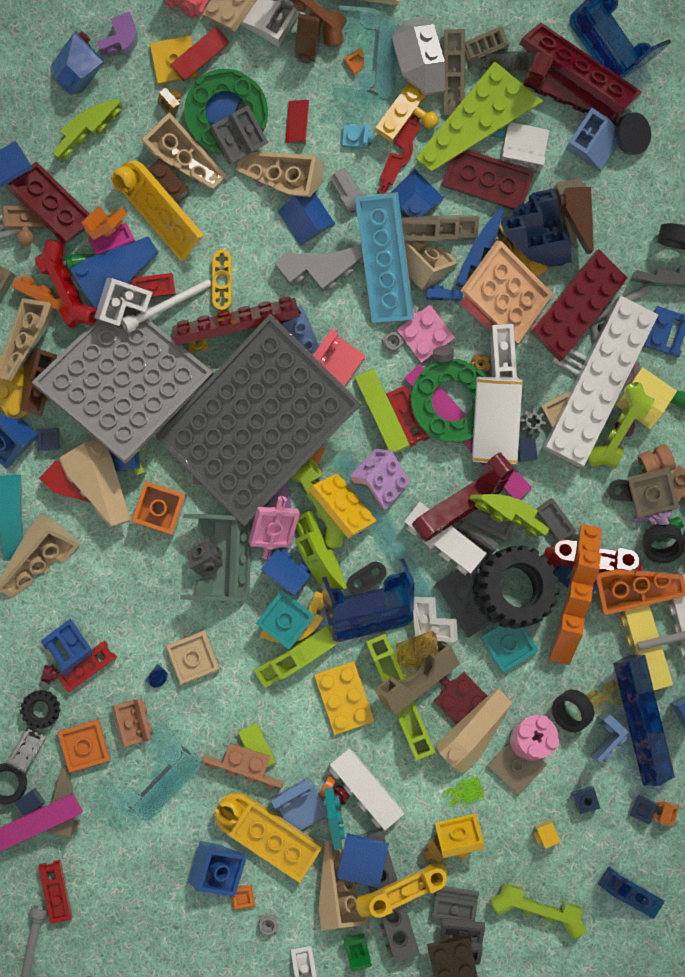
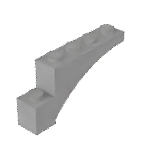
(322, 268)

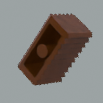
(169, 180)

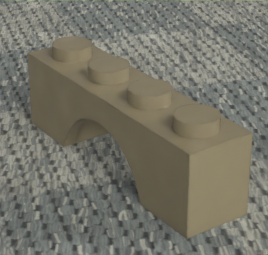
(400, 693)

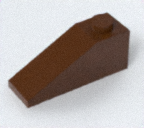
(307, 38)
(578, 211)
(32, 399)

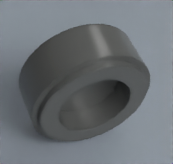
(443, 354)

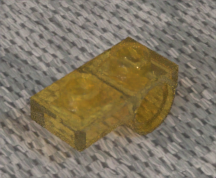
(413, 650)
(605, 694)

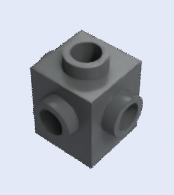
(205, 558)

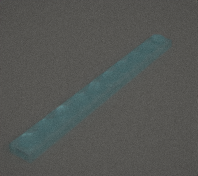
(389, 532)

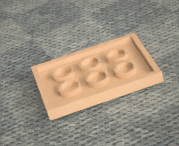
(507, 290)

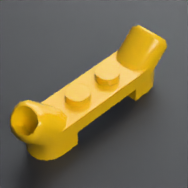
(402, 891)

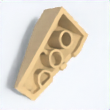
(285, 172)
(26, 331)
(94, 474)
(40, 547)
(471, 736)

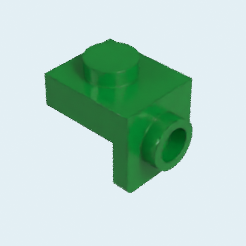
(357, 952)

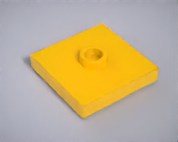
(167, 52)

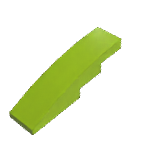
(382, 411)

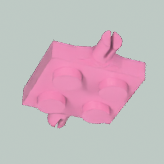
(425, 333)
(273, 527)

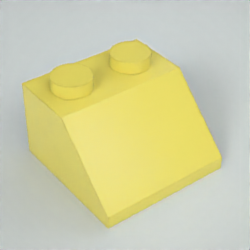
(654, 388)

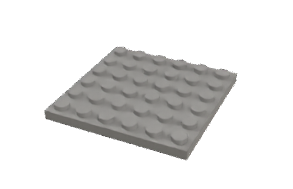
(122, 383)

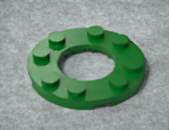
(212, 83)
(421, 400)

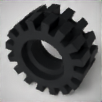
(31, 718)

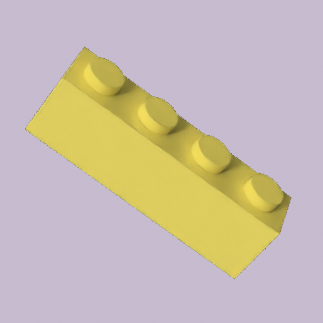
(641, 628)

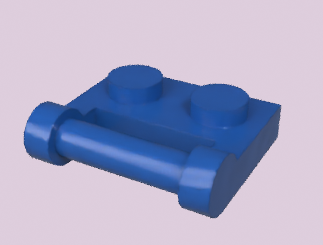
(661, 331)
(72, 641)

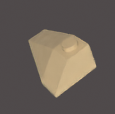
(176, 147)
(426, 263)
(337, 895)

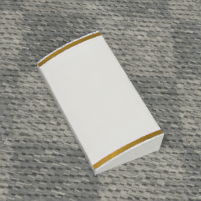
(497, 418)

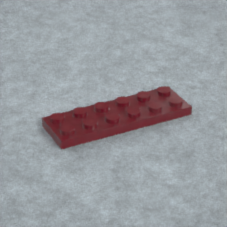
(581, 68)
(578, 305)
(230, 322)

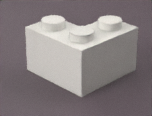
(116, 297)

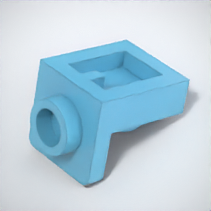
(356, 136)

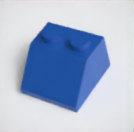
(286, 572)
(216, 869)

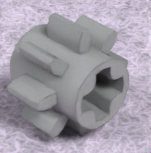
(527, 425)

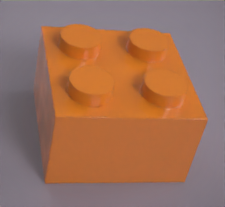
(159, 508)

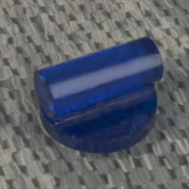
(157, 676)

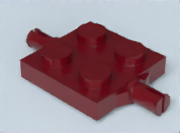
(459, 696)

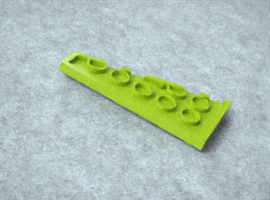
(485, 110)

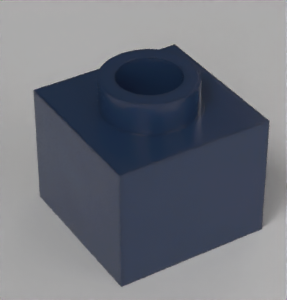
(527, 450)
(580, 795)
(30, 802)

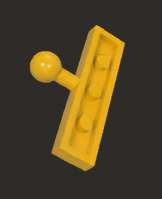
(402, 110)

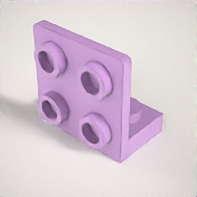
(382, 475)

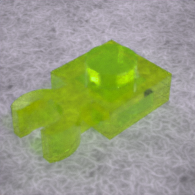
(468, 790)

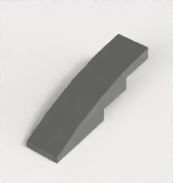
(661, 278)

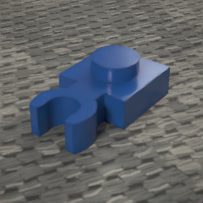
(438, 292)

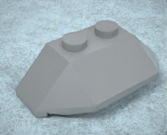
(420, 55)

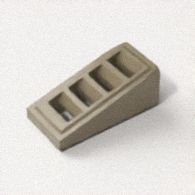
(483, 38)

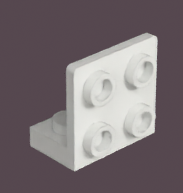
(525, 146)

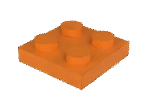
(84, 745)

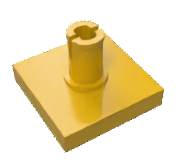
(459, 836)

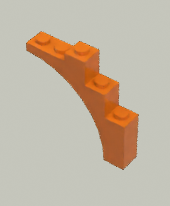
(578, 596)

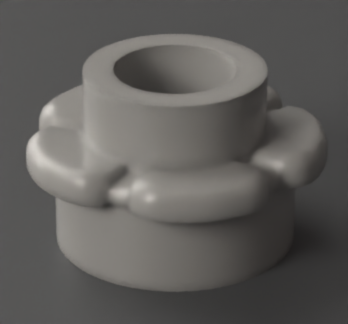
(392, 347)
(273, 925)

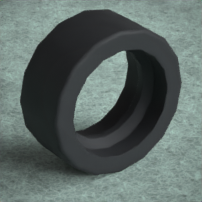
(672, 235)
(663, 531)
(584, 705)
(22, 779)

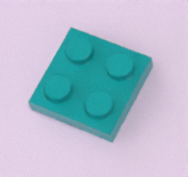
(285, 619)
(509, 646)
(335, 818)

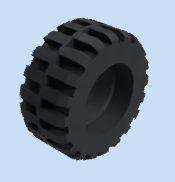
(542, 582)

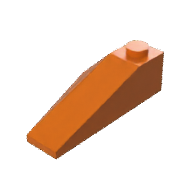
(630, 589)

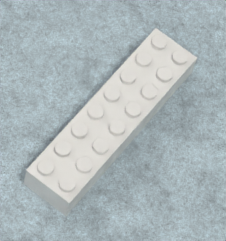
(600, 381)

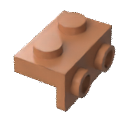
(132, 722)

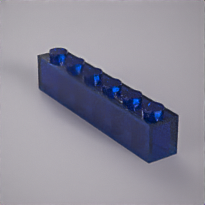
(644, 720)

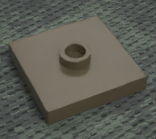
(653, 492)
(515, 770)

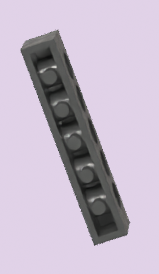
(408, 946)

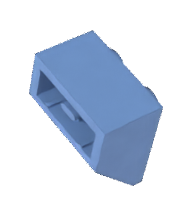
(594, 140)

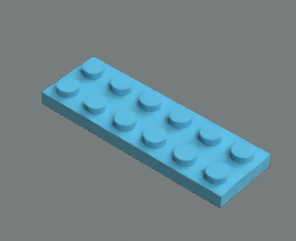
(384, 257)

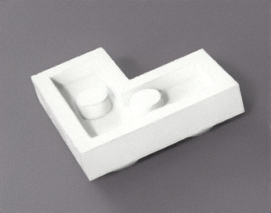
(426, 620)

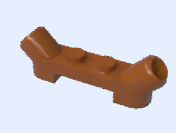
(330, 20)

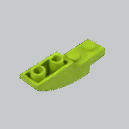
(91, 120)
(511, 509)
(315, 554)
(296, 657)

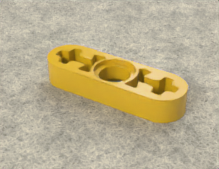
(227, 295)

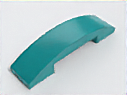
(10, 514)

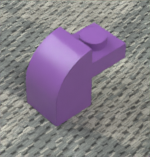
(125, 37)

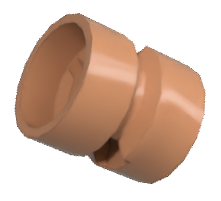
(659, 459)

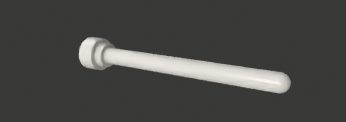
(131, 322)

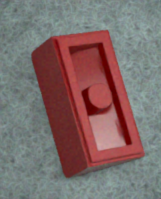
(297, 121)

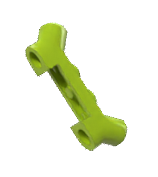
(639, 407)
(308, 476)
(569, 914)

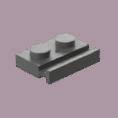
(455, 904)

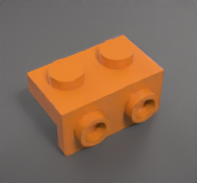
(99, 223)

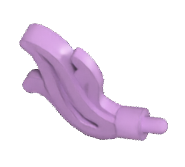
(659, 518)

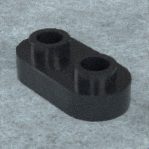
(625, 494)
(366, 577)

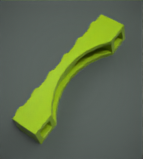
(409, 716)

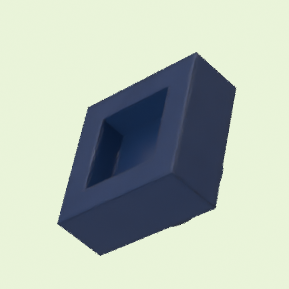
(48, 439)
(644, 809)

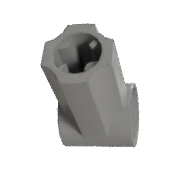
(346, 189)

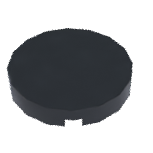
(633, 133)

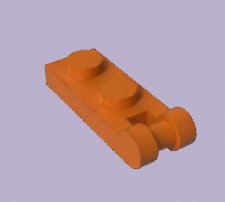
(39, 292)

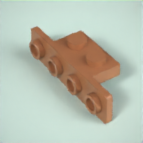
(244, 762)

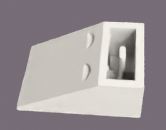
(271, 19)

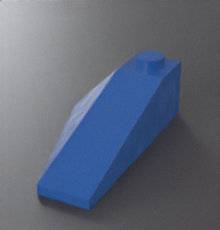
(117, 263)

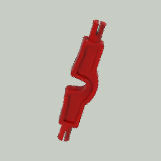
(395, 161)

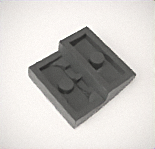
(238, 134)
(456, 928)

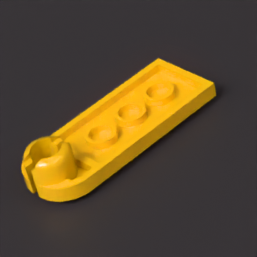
(157, 208)
(267, 834)

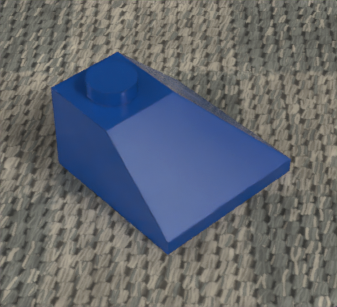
(76, 65)
(417, 195)
(14, 439)

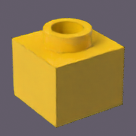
(546, 834)

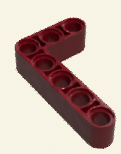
(563, 89)
(456, 507)

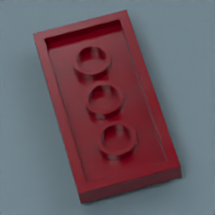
(488, 179)
(49, 203)

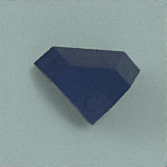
(538, 230)

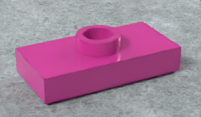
(118, 238)

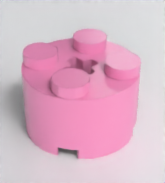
(545, 735)

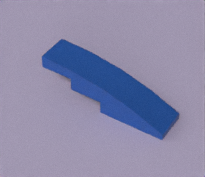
(483, 243)

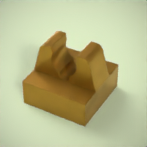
(169, 100)
(433, 850)

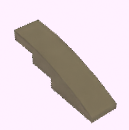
(454, 68)
(440, 227)

